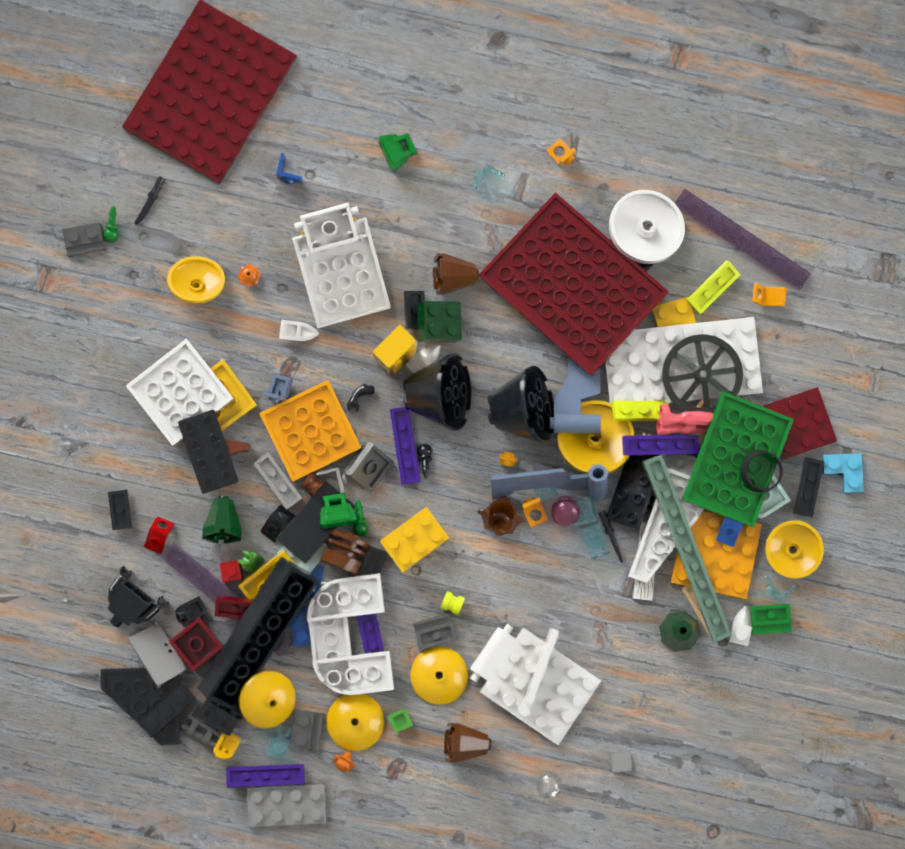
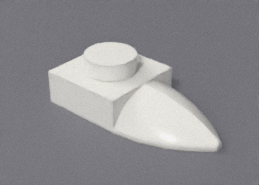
(296, 331)
(423, 358)
(741, 627)

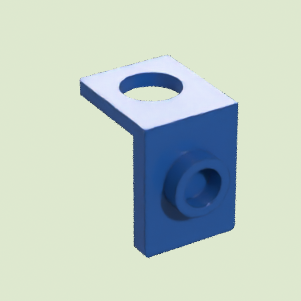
(286, 177)
(729, 531)

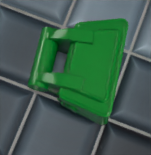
(393, 149)
(338, 514)

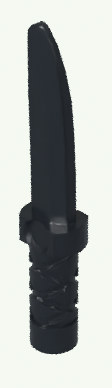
(152, 196)
(609, 531)

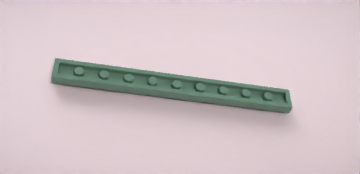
(687, 548)

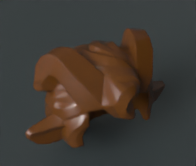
(500, 516)

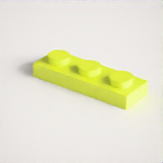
(713, 287)
(636, 410)

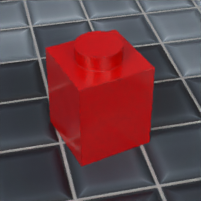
(231, 571)

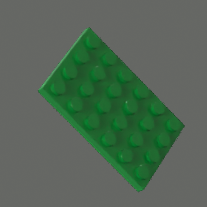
(733, 433)

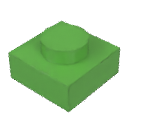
(400, 720)

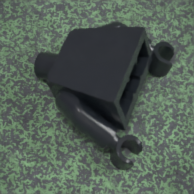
(129, 602)

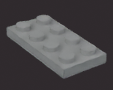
(286, 805)

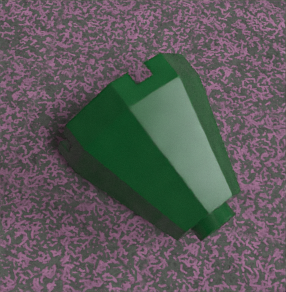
(222, 522)
(670, 631)

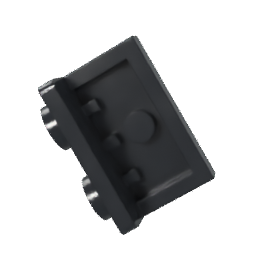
(219, 716)

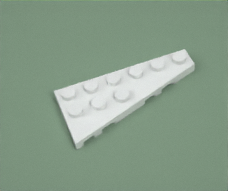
(656, 539)

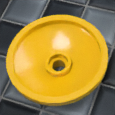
(196, 279)
(806, 542)
(439, 660)
(259, 692)
(368, 729)

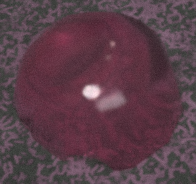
(565, 511)

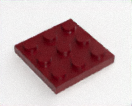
(810, 424)

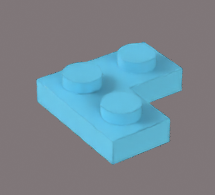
(849, 466)

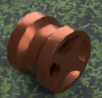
(312, 484)

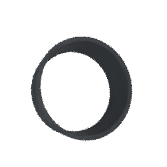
(743, 471)

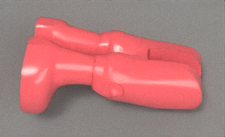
(686, 423)

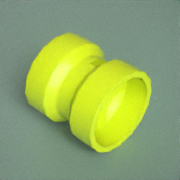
(452, 603)

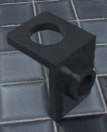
(276, 524)

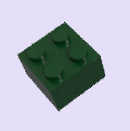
(439, 321)

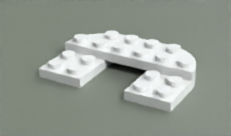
(331, 636)

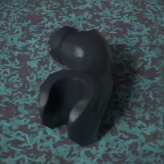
(362, 390)

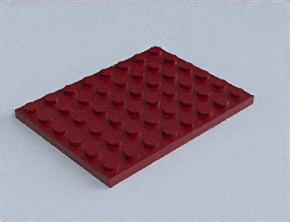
(209, 91)
(573, 284)

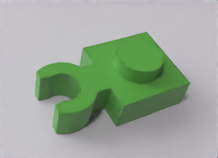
(251, 561)

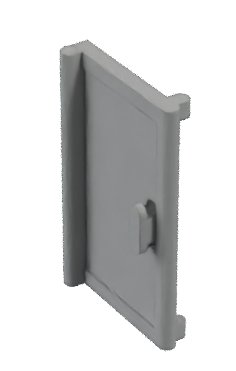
(159, 660)

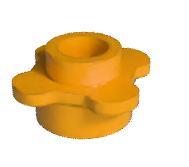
(508, 459)

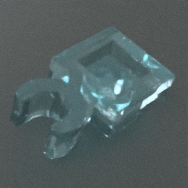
(278, 745)

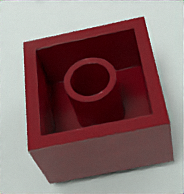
(196, 644)

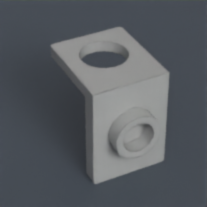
(341, 477)

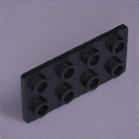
(208, 451)
(633, 494)

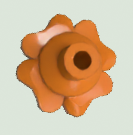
(249, 275)
(344, 762)

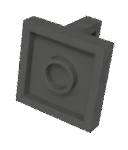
(368, 466)

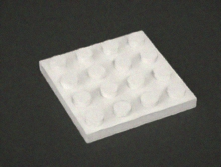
(178, 389)

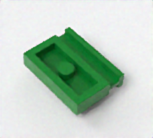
(770, 619)

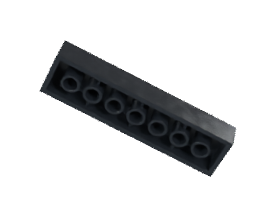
(258, 633)

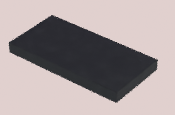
(304, 533)

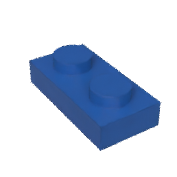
(300, 629)

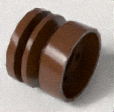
(345, 551)

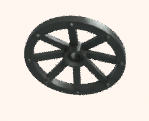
(697, 339)

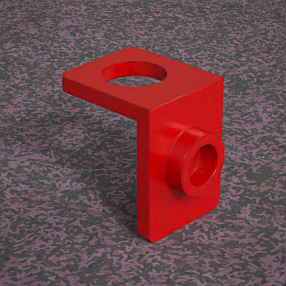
(157, 536)

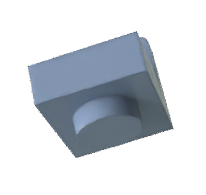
(279, 388)

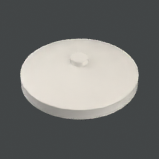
(646, 226)

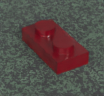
(231, 607)

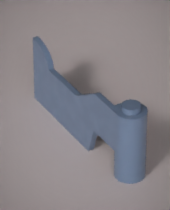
(568, 402)
(595, 481)

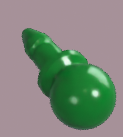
(111, 233)
(360, 527)

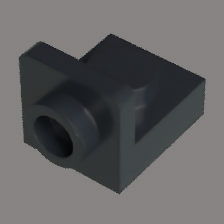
(190, 611)

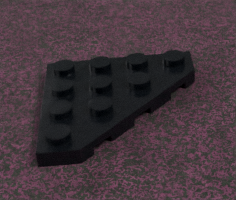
(139, 696)

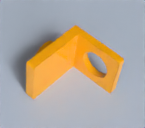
(567, 158)
(769, 295)
(532, 504)

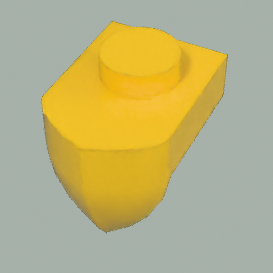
(226, 746)

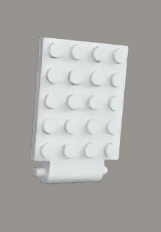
(339, 265)
(509, 667)

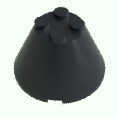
(440, 392)
(523, 406)

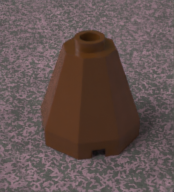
(452, 274)
(464, 743)

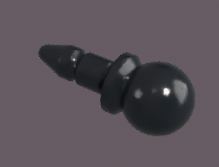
(425, 452)

